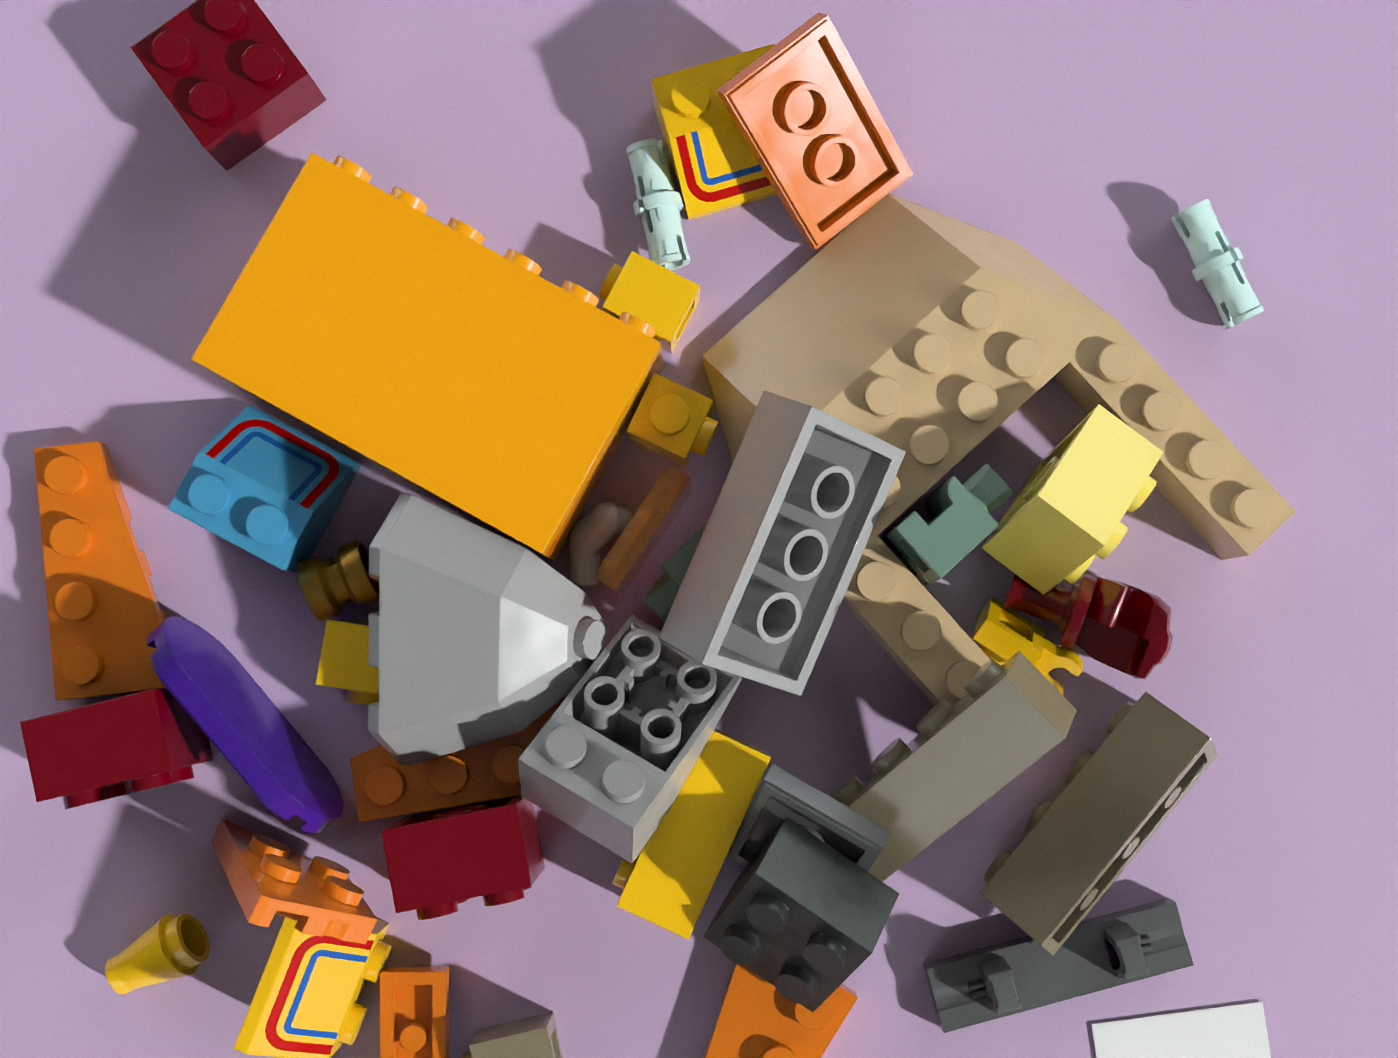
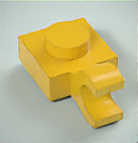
(1005, 632)

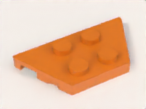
(280, 881)

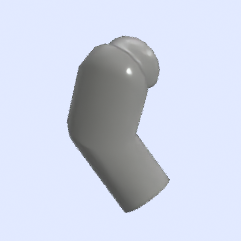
(590, 536)

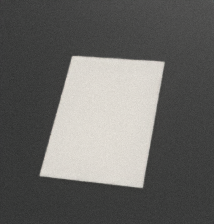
(1202, 1033)

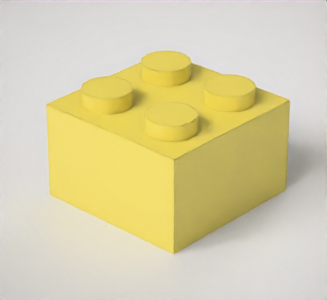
(1075, 502)

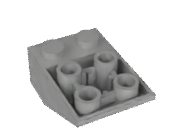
(625, 739)

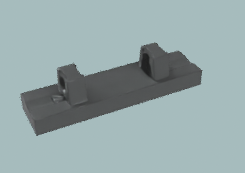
(1026, 976)

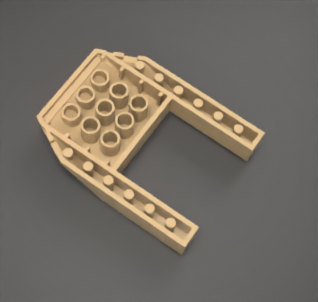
(931, 346)

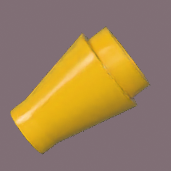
(161, 954)

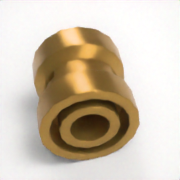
(333, 583)

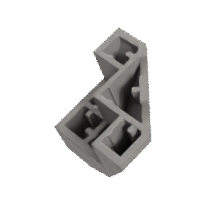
(468, 634)

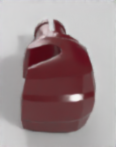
(1103, 618)

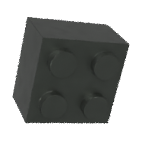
(802, 916)

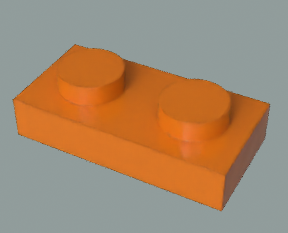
(414, 1012)

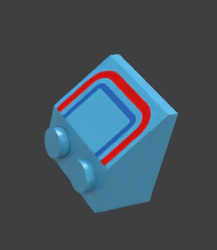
(265, 488)

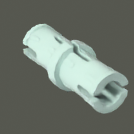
(658, 203)
(1217, 263)

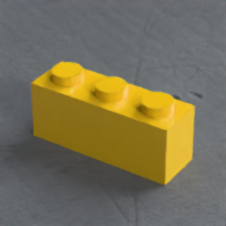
(690, 845)

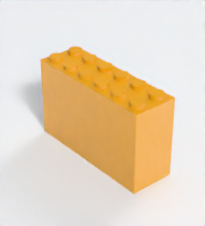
(433, 353)

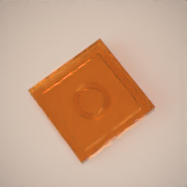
(645, 530)

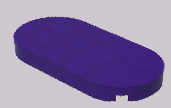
(244, 724)

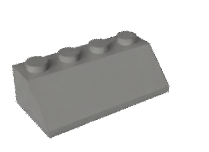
(781, 544)

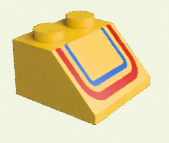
(702, 141)
(311, 994)

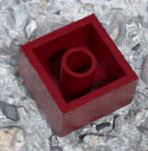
(228, 76)
(113, 748)
(463, 855)

